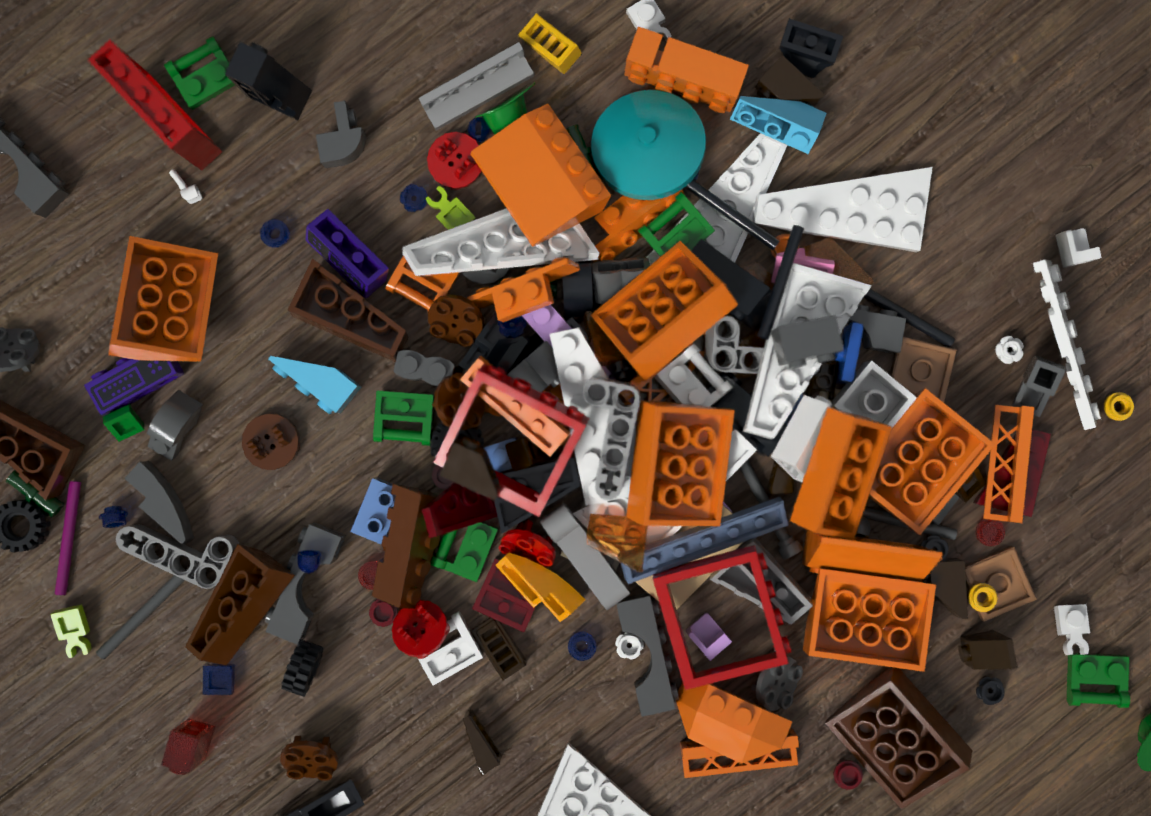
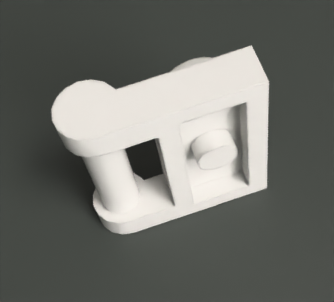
(683, 384)
(454, 655)

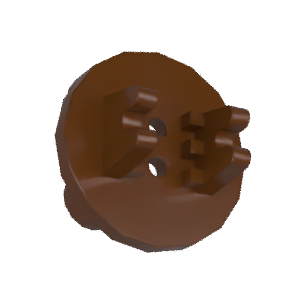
(443, 319)
(449, 398)
(258, 448)
(309, 759)

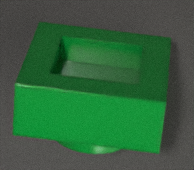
(123, 423)

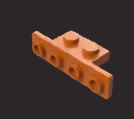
(623, 220)
(525, 293)

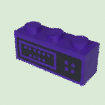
(346, 253)
(130, 382)

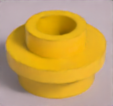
(1126, 402)
(990, 600)

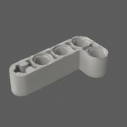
(730, 346)
(611, 438)
(173, 552)
(588, 561)

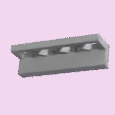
(476, 86)

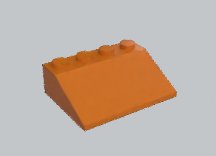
(541, 175)
(163, 302)
(664, 310)
(926, 461)
(679, 464)
(869, 557)
(870, 619)

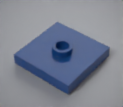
(848, 357)

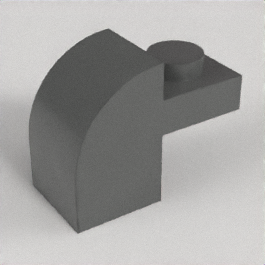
(344, 145)
(1038, 384)
(172, 423)

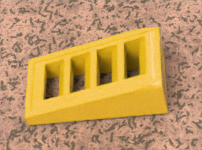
(563, 56)

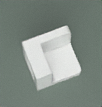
(1075, 248)

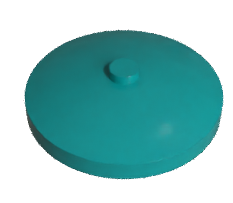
(648, 144)

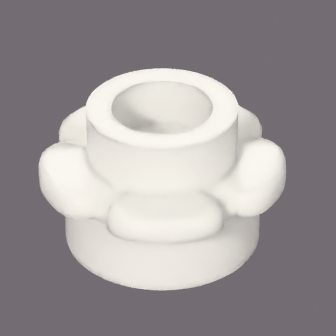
(1002, 349)
(625, 652)

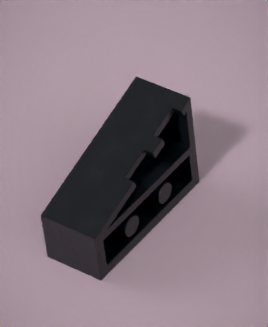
(267, 80)
(747, 290)
(739, 400)
(536, 479)

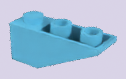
(782, 120)
(326, 383)

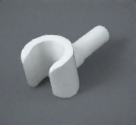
(191, 193)

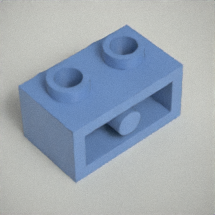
(372, 516)

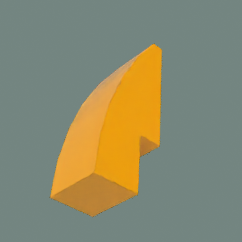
(540, 585)

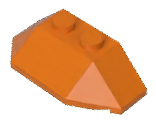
(730, 723)

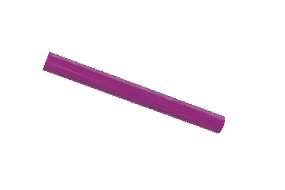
(67, 538)

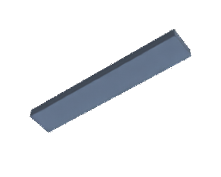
(710, 539)

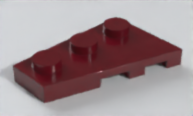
(1002, 477)
(457, 509)

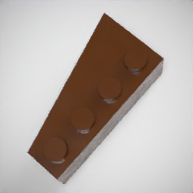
(337, 309)
(37, 451)
(406, 549)
(237, 604)

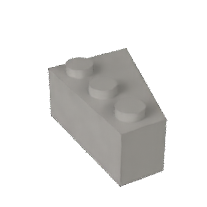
(790, 596)

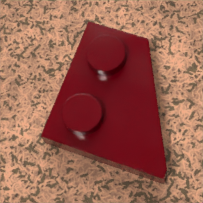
(503, 601)

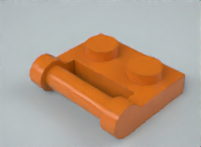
(439, 283)

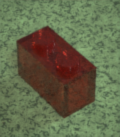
(187, 746)

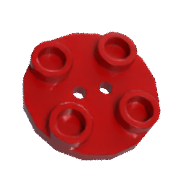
(445, 150)
(528, 544)
(410, 638)

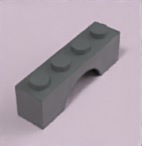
(35, 186)
(881, 330)
(291, 615)
(653, 689)

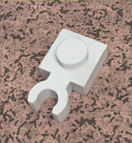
(648, 16)
(1073, 622)

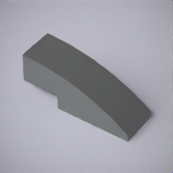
(161, 501)

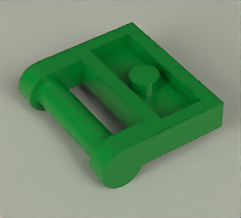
(204, 82)
(688, 231)
(403, 407)
(471, 553)
(1098, 669)

